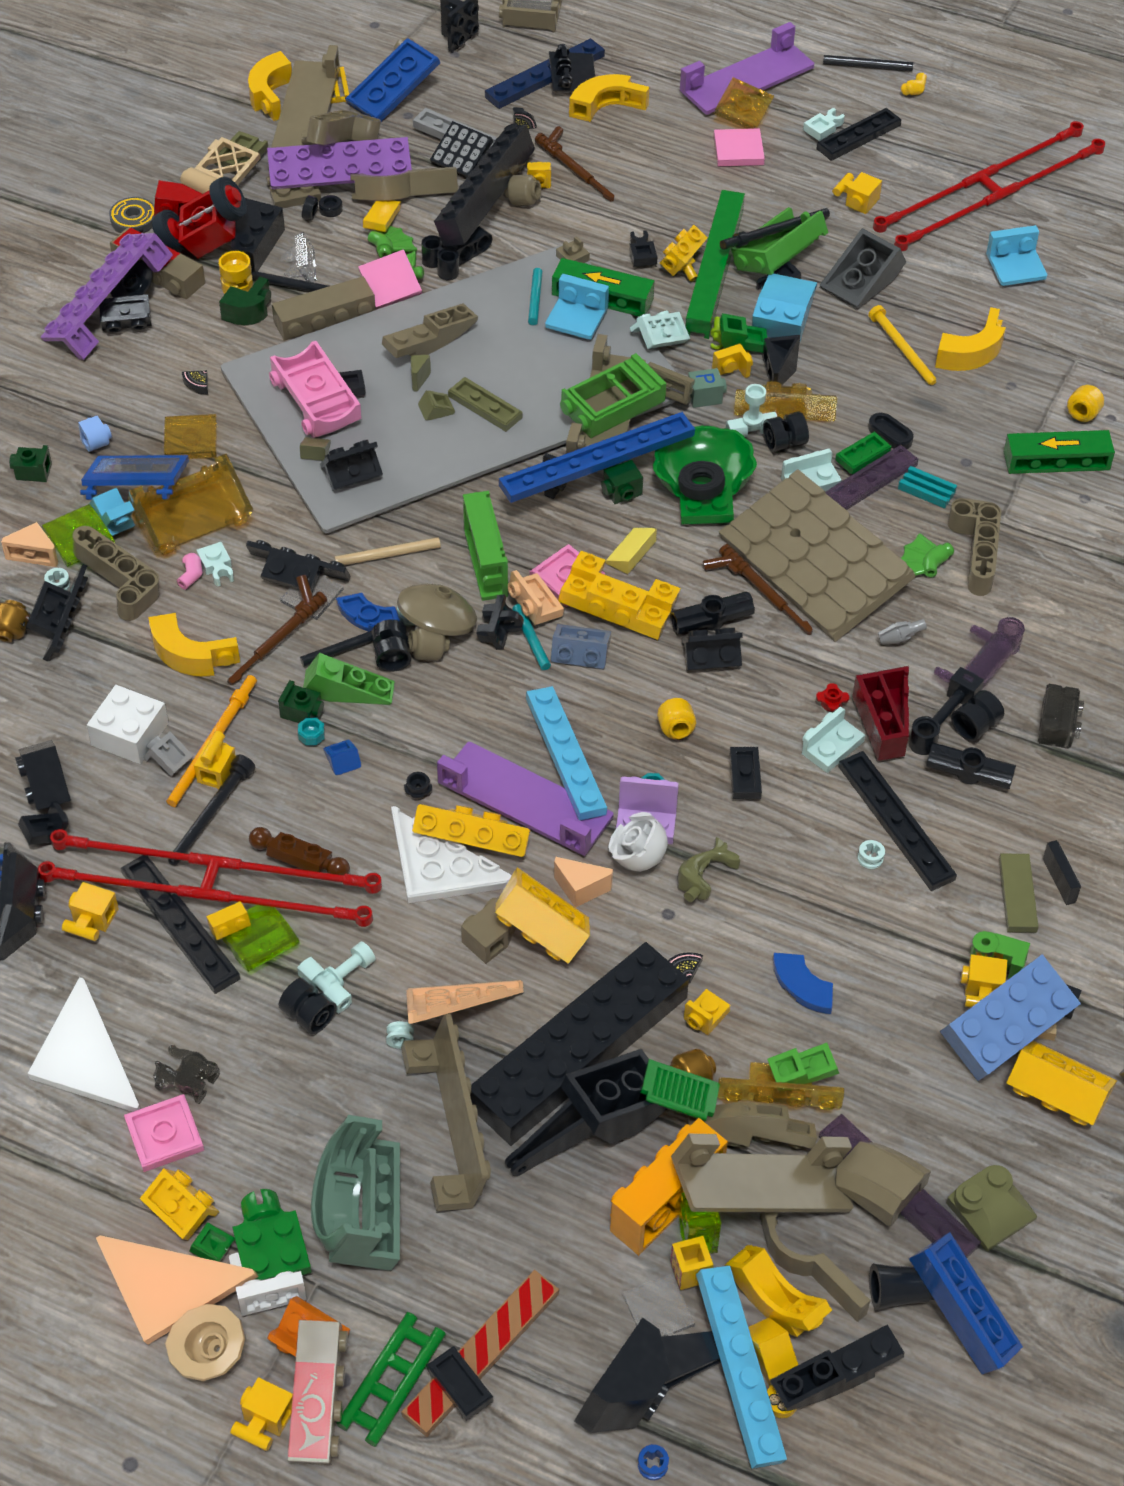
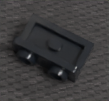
(125, 313)

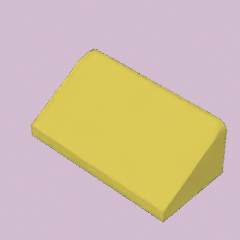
(632, 549)

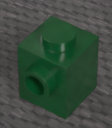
(622, 482)

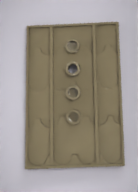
(817, 555)

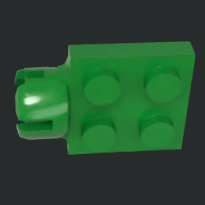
(270, 1238)

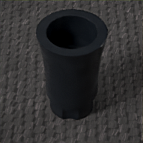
(896, 1286)

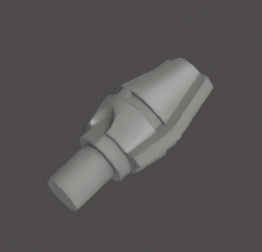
(900, 631)

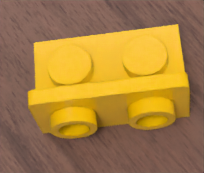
(178, 1202)

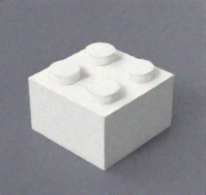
(127, 723)

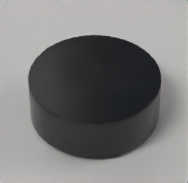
(330, 206)
(309, 208)

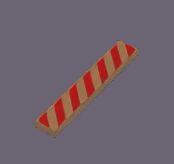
(485, 1347)

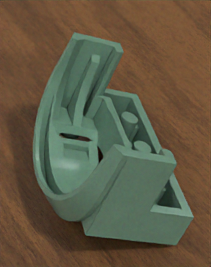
(336, 1197)

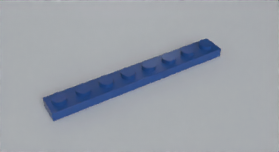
(596, 457)

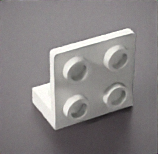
(269, 1293)

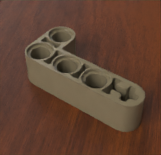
(342, 126)
(982, 522)
(136, 580)

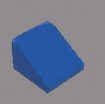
(343, 757)

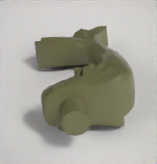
(692, 870)

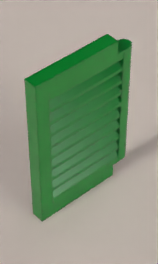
(680, 1090)

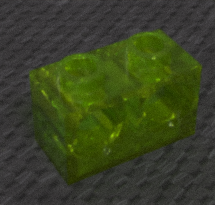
(699, 1224)

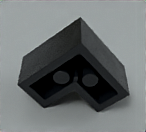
(44, 775)

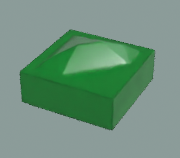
(212, 1243)

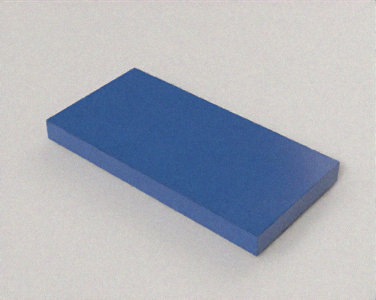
(393, 80)

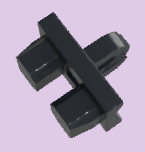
(495, 631)

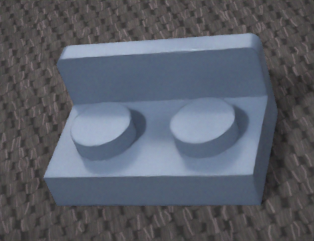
(580, 646)

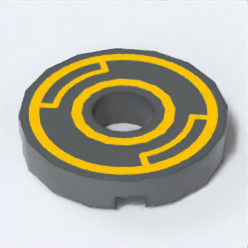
(129, 206)

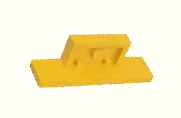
(471, 829)

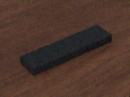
(858, 134)

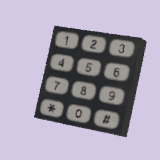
(461, 149)

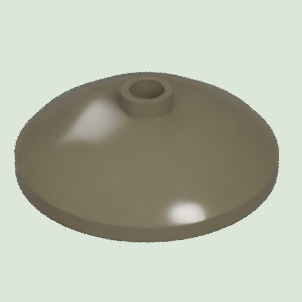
(437, 609)

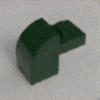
(246, 306)

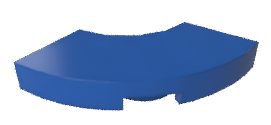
(363, 612)
(801, 983)

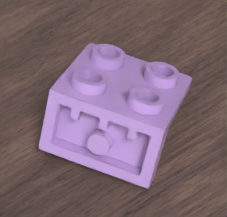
(649, 796)

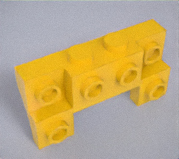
(616, 600)

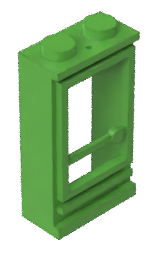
(773, 251)
(593, 423)
(485, 545)

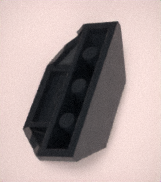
(18, 900)

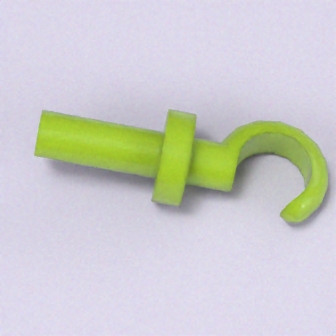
(715, 333)

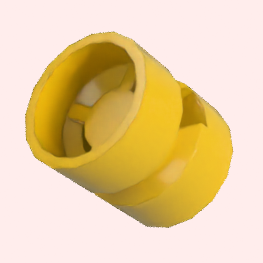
(235, 271)

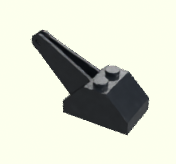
(602, 1103)
(643, 1376)

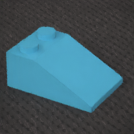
(784, 305)

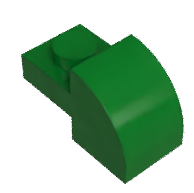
(736, 331)

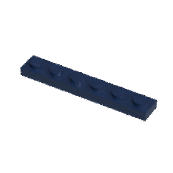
(534, 77)

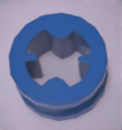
(652, 1451)

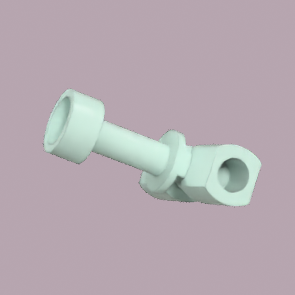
(753, 418)
(331, 980)

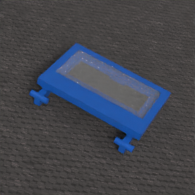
(134, 471)

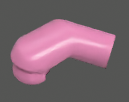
(193, 570)

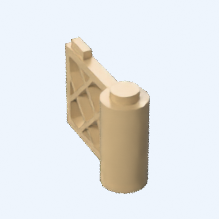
(201, 178)

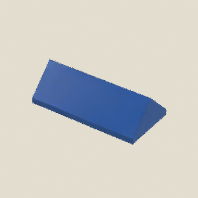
(966, 1304)

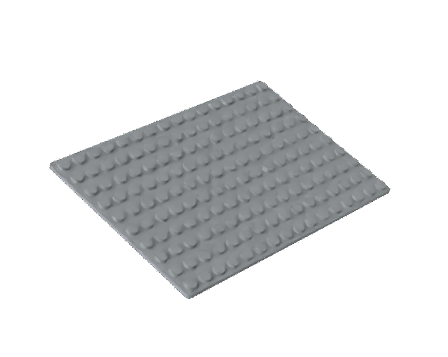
(423, 456)

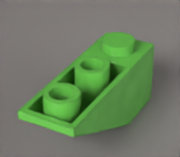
(346, 682)

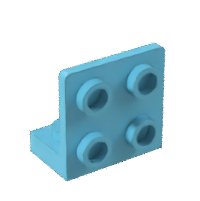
(1015, 255)
(579, 307)

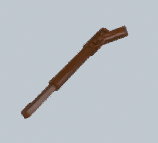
(555, 149)
(737, 564)
(304, 610)

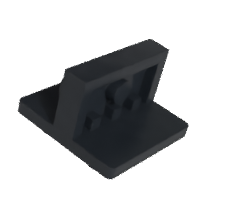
(459, 21)
(353, 465)
(712, 651)

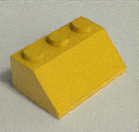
(542, 916)
(1061, 1083)

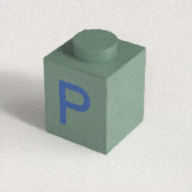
(707, 388)

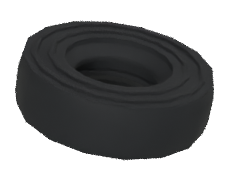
(701, 491)

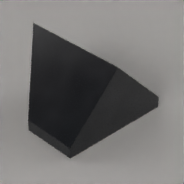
(781, 357)

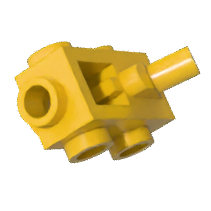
(680, 255)

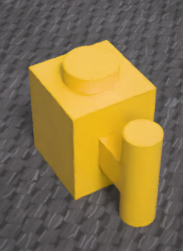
(861, 193)
(214, 761)
(90, 908)
(982, 977)
(266, 1409)

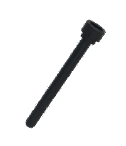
(240, 768)

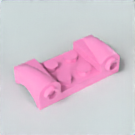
(317, 390)

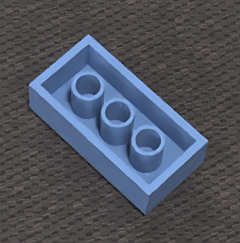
(1010, 1017)

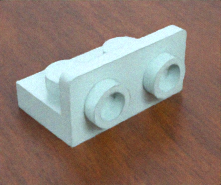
(661, 329)
(815, 466)
(831, 740)

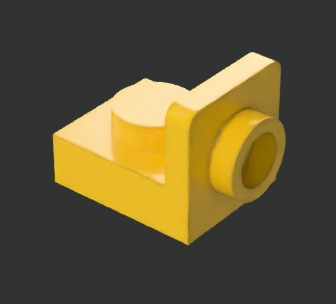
(541, 172)
(732, 359)
(705, 1012)

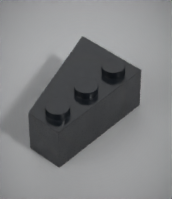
(258, 231)

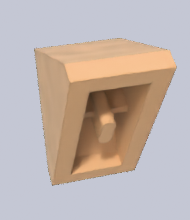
(30, 546)
(582, 880)

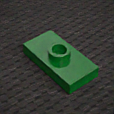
(862, 453)

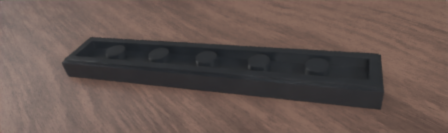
(897, 821)
(182, 926)

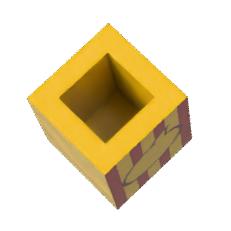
(688, 1259)

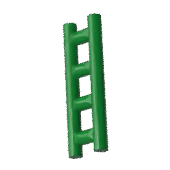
(393, 1398)

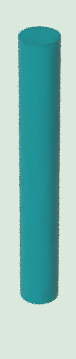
(535, 296)
(533, 640)

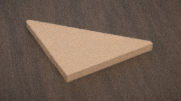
(440, 1000)
(166, 1284)

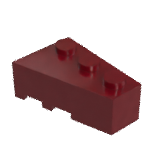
(884, 710)

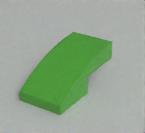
(803, 1066)

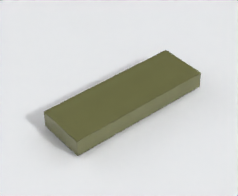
(485, 404)
(1018, 893)

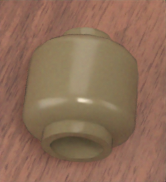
(523, 190)
(427, 645)

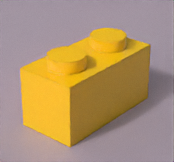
(228, 920)

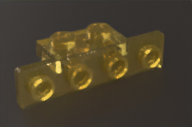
(789, 400)
(764, 1089)

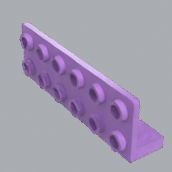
(760, 70)
(335, 162)
(69, 324)
(520, 796)

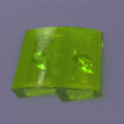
(61, 531)
(262, 940)

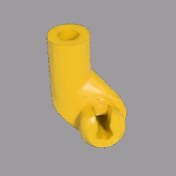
(916, 86)

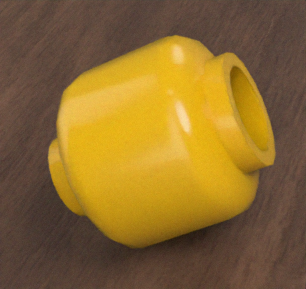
(1085, 403)
(676, 718)

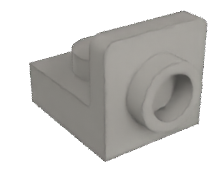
(168, 753)

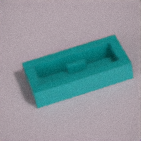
(928, 484)

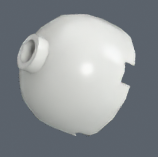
(639, 843)

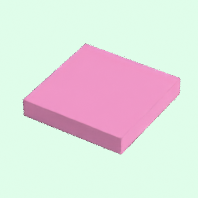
(738, 147)
(391, 279)
(557, 568)
(163, 1133)

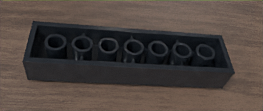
(586, 1032)

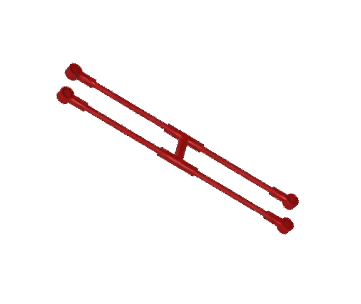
(902, 241)
(213, 864)

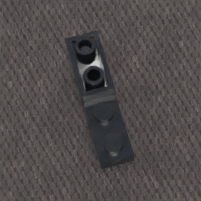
(837, 1371)

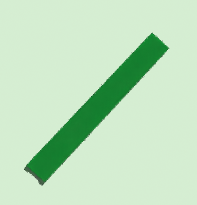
(714, 264)

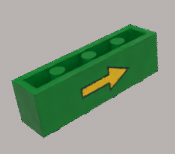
(626, 291)
(1058, 452)

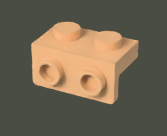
(534, 597)

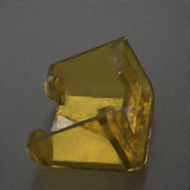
(196, 508)

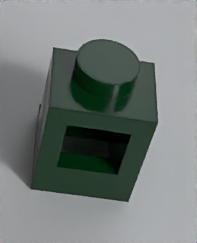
(31, 464)
(299, 703)

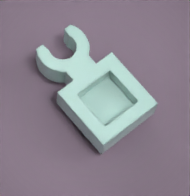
(823, 126)
(216, 561)

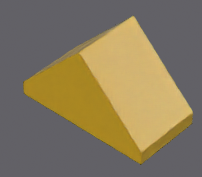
(772, 1348)

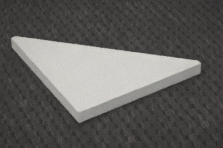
(441, 867)
(81, 1055)

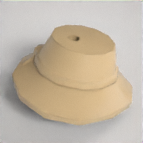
(196, 1338)

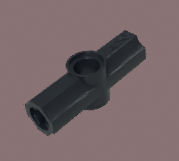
(712, 612)
(971, 765)

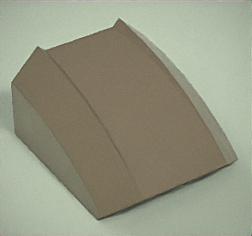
(880, 1179)

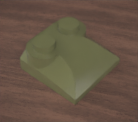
(991, 1206)

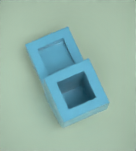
(113, 511)

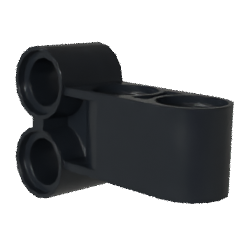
(449, 258)

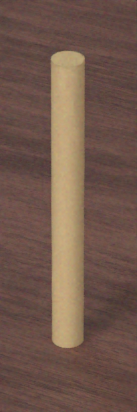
(389, 551)

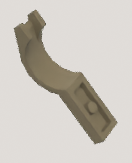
(405, 184)
(818, 1267)

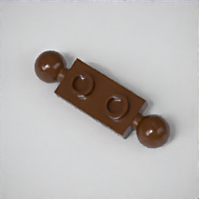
(297, 852)

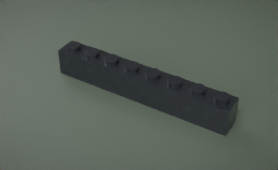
(484, 185)

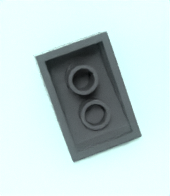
(864, 269)

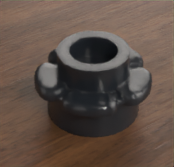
(418, 779)

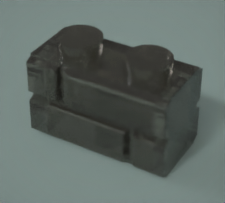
(1059, 716)

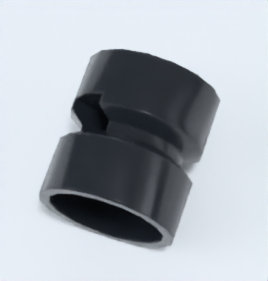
(786, 431)
(391, 645)
(977, 715)
(304, 1003)

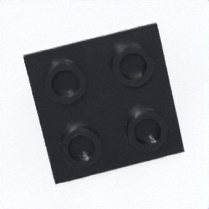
(570, 68)

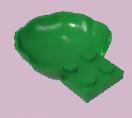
(711, 444)

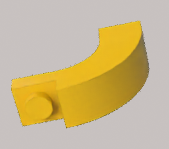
(264, 78)
(606, 91)
(972, 351)
(187, 655)
(773, 1294)

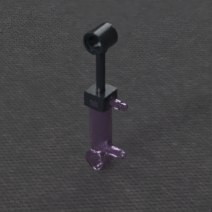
(970, 679)

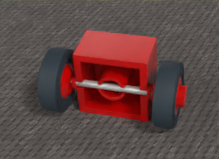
(204, 221)

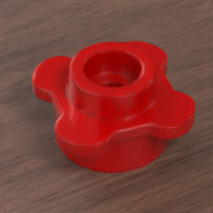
(832, 697)

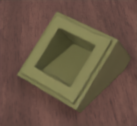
(420, 370)
(435, 405)
(314, 448)

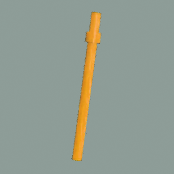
(237, 701)

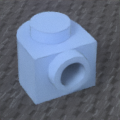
(94, 433)

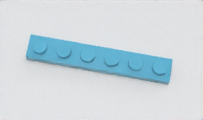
(566, 753)
(741, 1367)

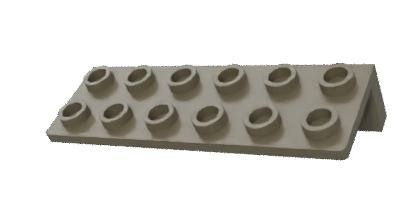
(307, 95)
(601, 361)
(448, 1062)
(761, 1180)

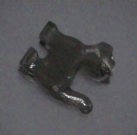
(188, 1076)

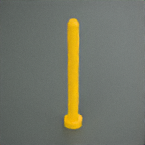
(877, 314)

